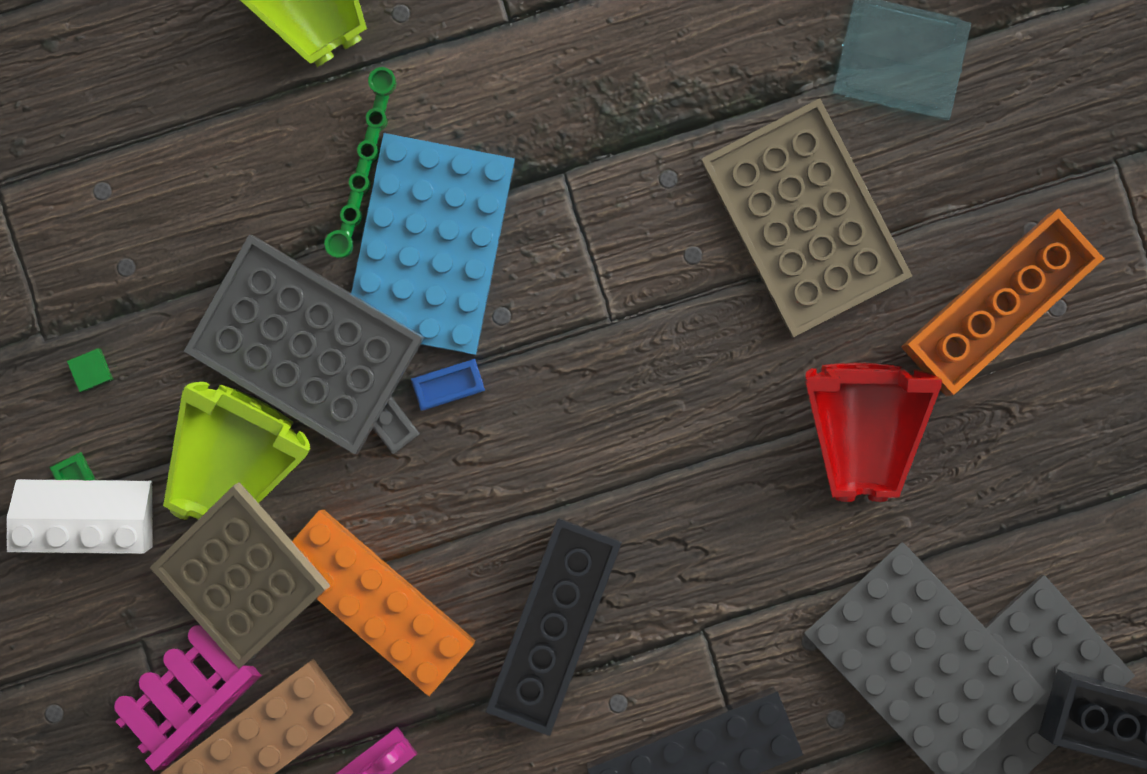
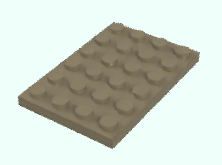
(806, 218)

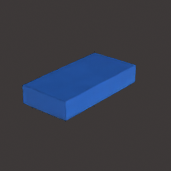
(448, 384)

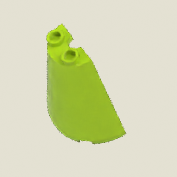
(312, 25)
(227, 441)

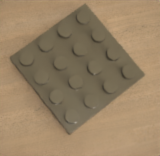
(239, 575)

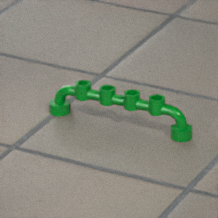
(339, 242)

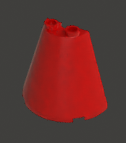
(869, 425)

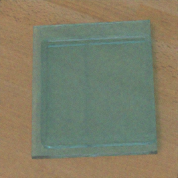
(902, 57)

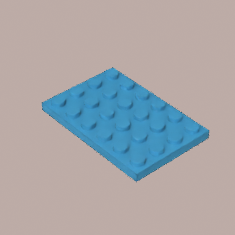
(433, 238)

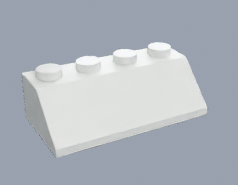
(80, 516)

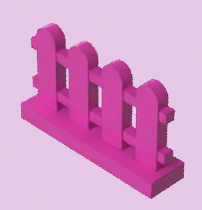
(178, 714)
(383, 756)

